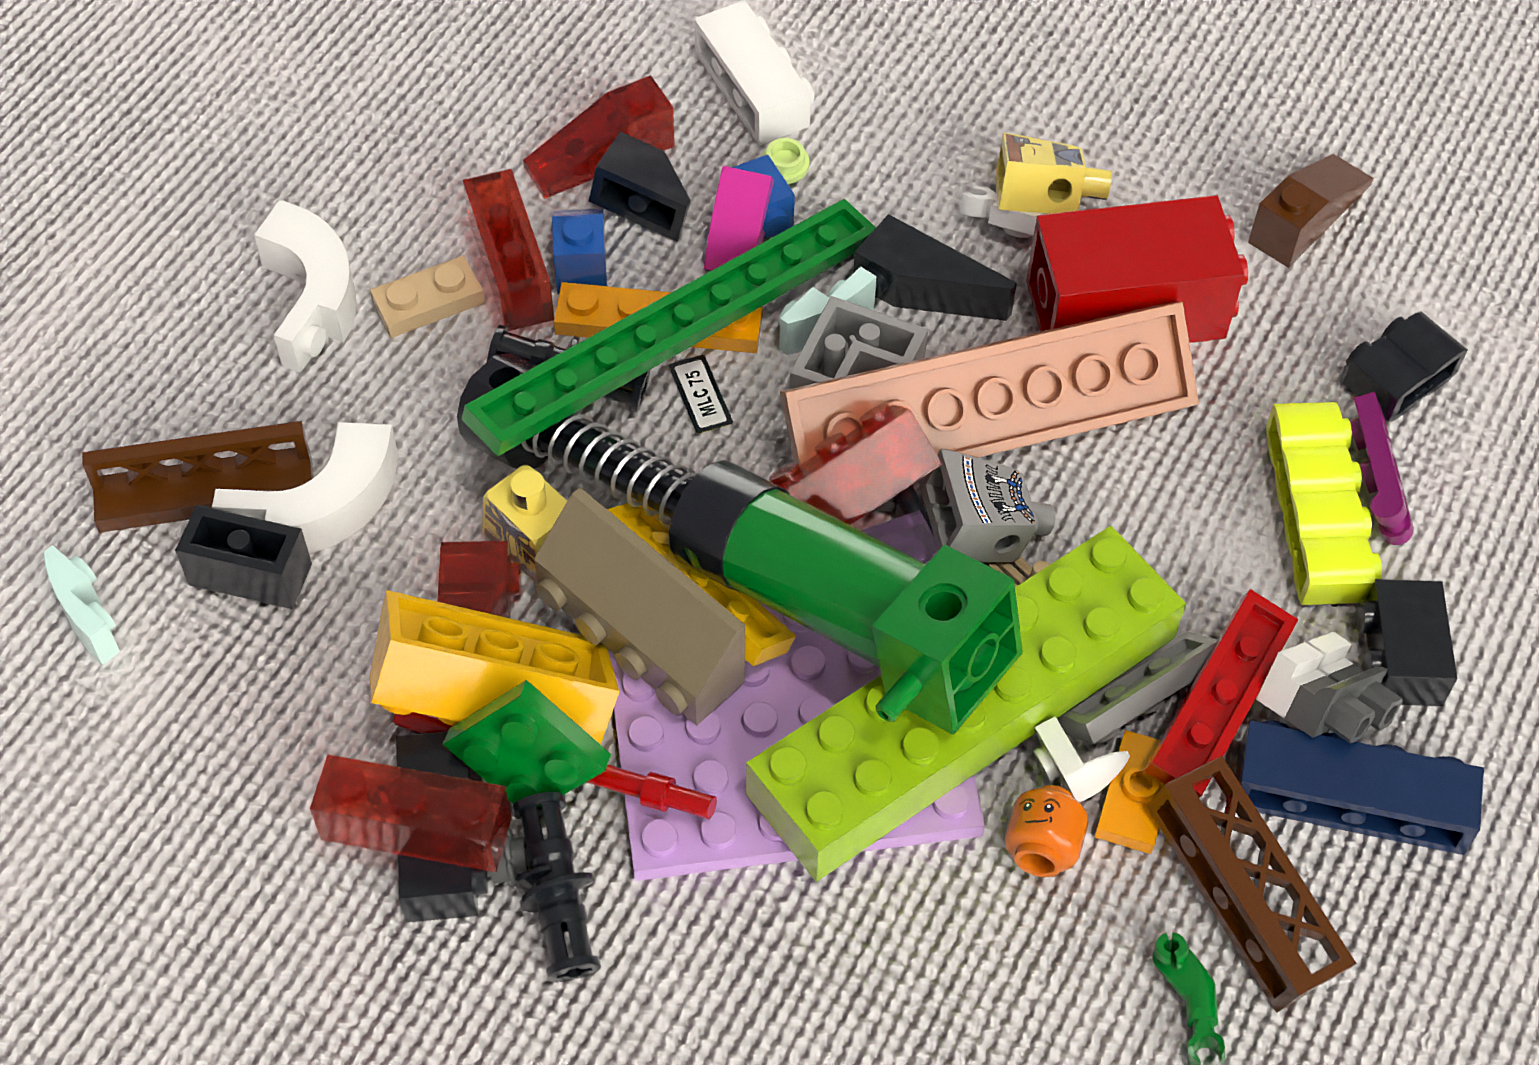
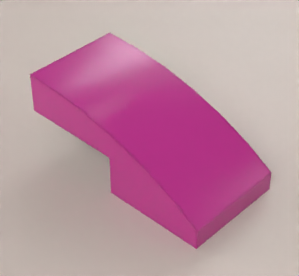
(737, 215)

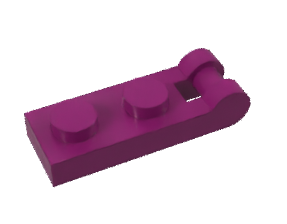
(1381, 472)

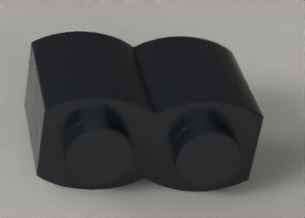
(1404, 364)

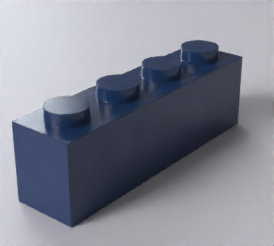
(1361, 787)

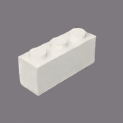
(753, 72)

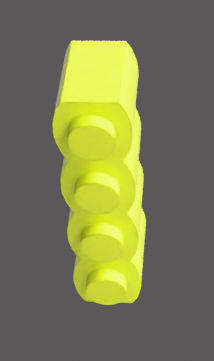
(1321, 503)

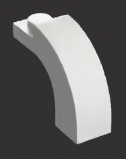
(312, 253)
(335, 500)

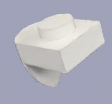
(1061, 760)

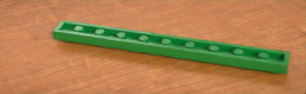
(664, 328)

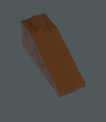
(1306, 207)

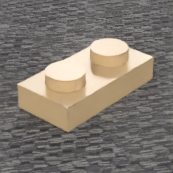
(427, 296)

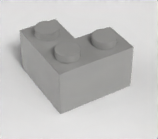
(854, 341)

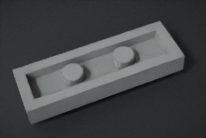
(1138, 689)

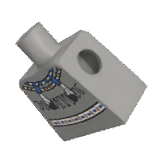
(982, 508)

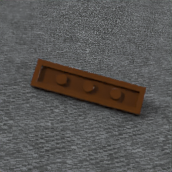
(166, 494)
(1234, 896)

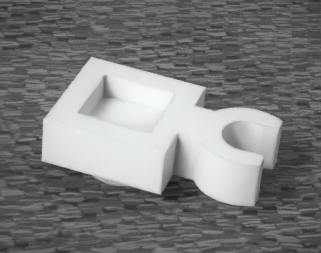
(984, 203)

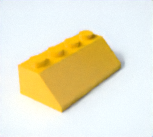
(461, 659)

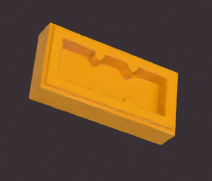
(1125, 811)

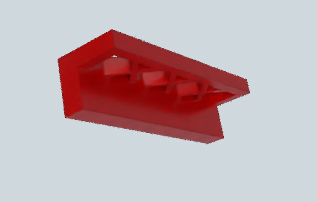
(1223, 689)

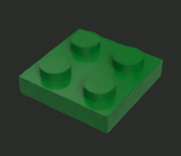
(526, 745)

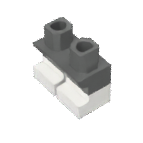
(1326, 692)

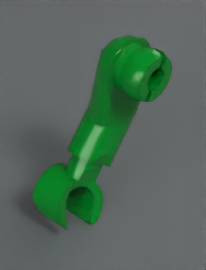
(1196, 988)

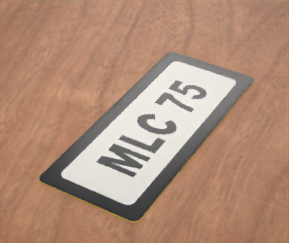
(700, 394)

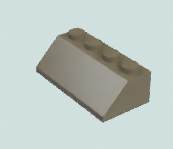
(641, 609)

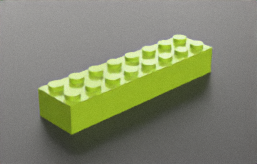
(860, 777)

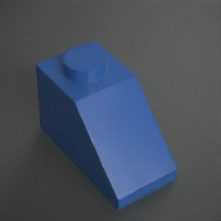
(579, 247)

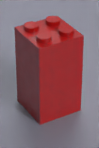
(1135, 259)

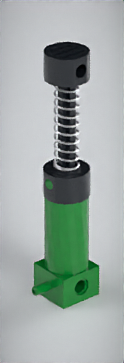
(932, 628)

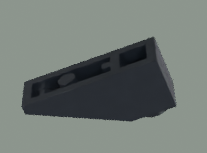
(930, 276)

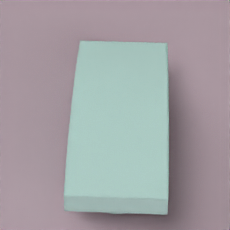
(802, 315)
(73, 587)

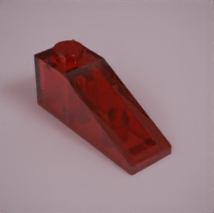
(577, 148)
(478, 576)

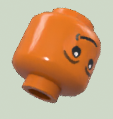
(1046, 831)

